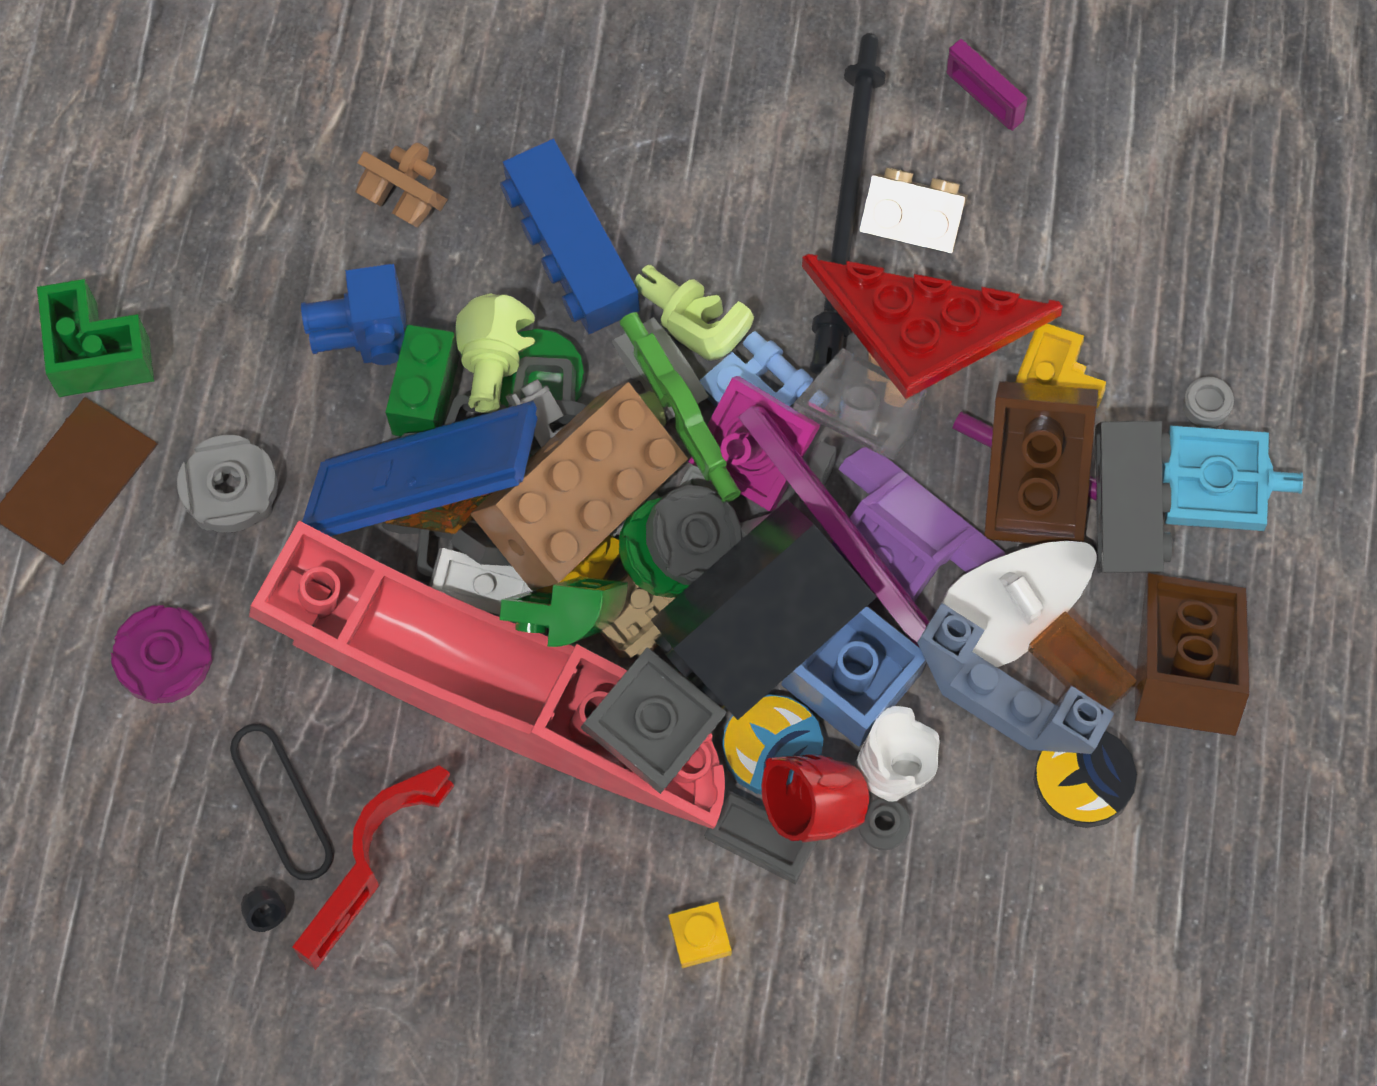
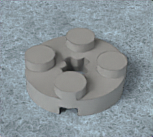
(234, 510)

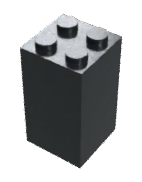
(760, 610)

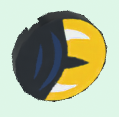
(1086, 787)

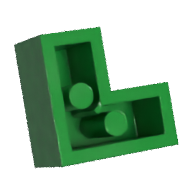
(86, 351)

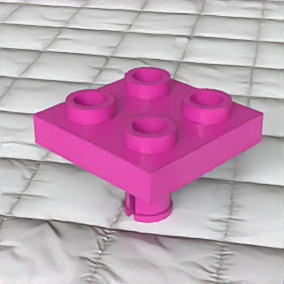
(745, 459)

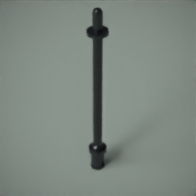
(864, 76)

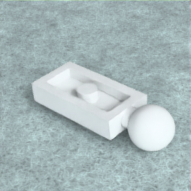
(475, 583)

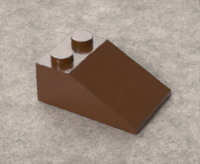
(1040, 463)
(1192, 655)

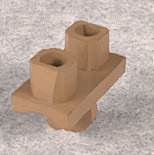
(380, 177)

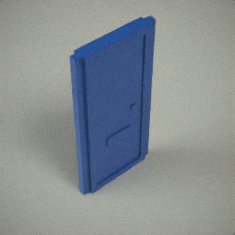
(422, 471)

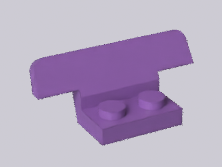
(910, 525)

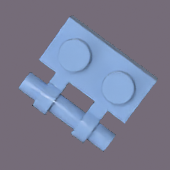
(766, 357)

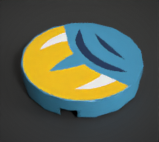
(769, 730)

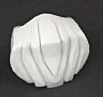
(898, 754)

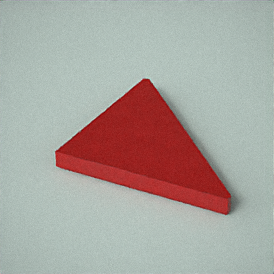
(924, 324)

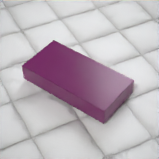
(986, 85)

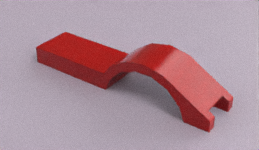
(360, 883)

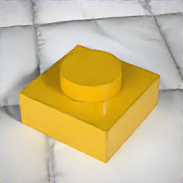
(700, 935)

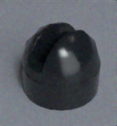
(265, 920)

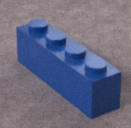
(570, 237)

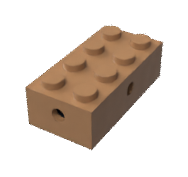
(580, 487)

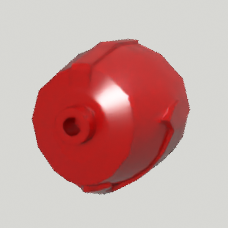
(819, 802)

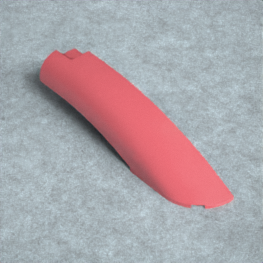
(465, 667)

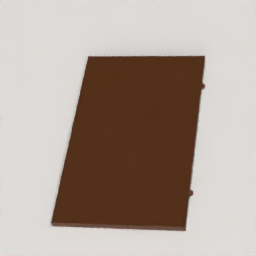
(74, 480)

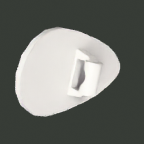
(1021, 595)

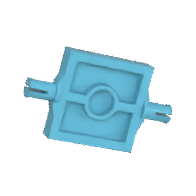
(1222, 478)

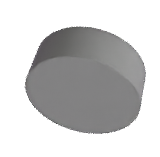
(1208, 402)

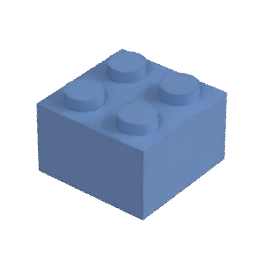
(857, 674)

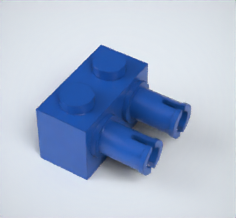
(366, 318)

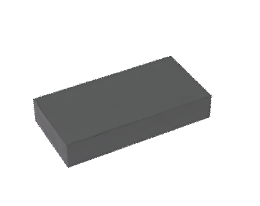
(749, 834)

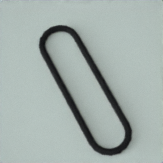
(262, 812)

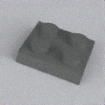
(653, 720)

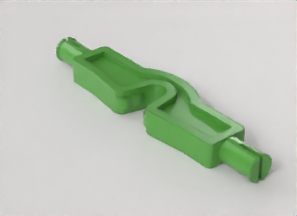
(674, 392)

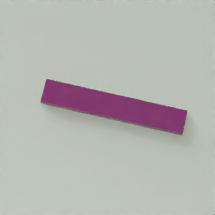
(835, 522)

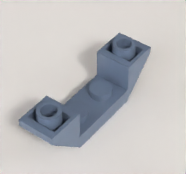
(1002, 701)

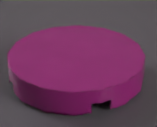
(161, 654)

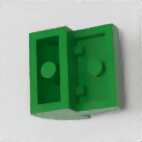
(570, 612)

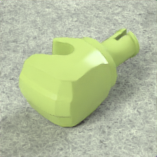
(688, 312)
(491, 344)

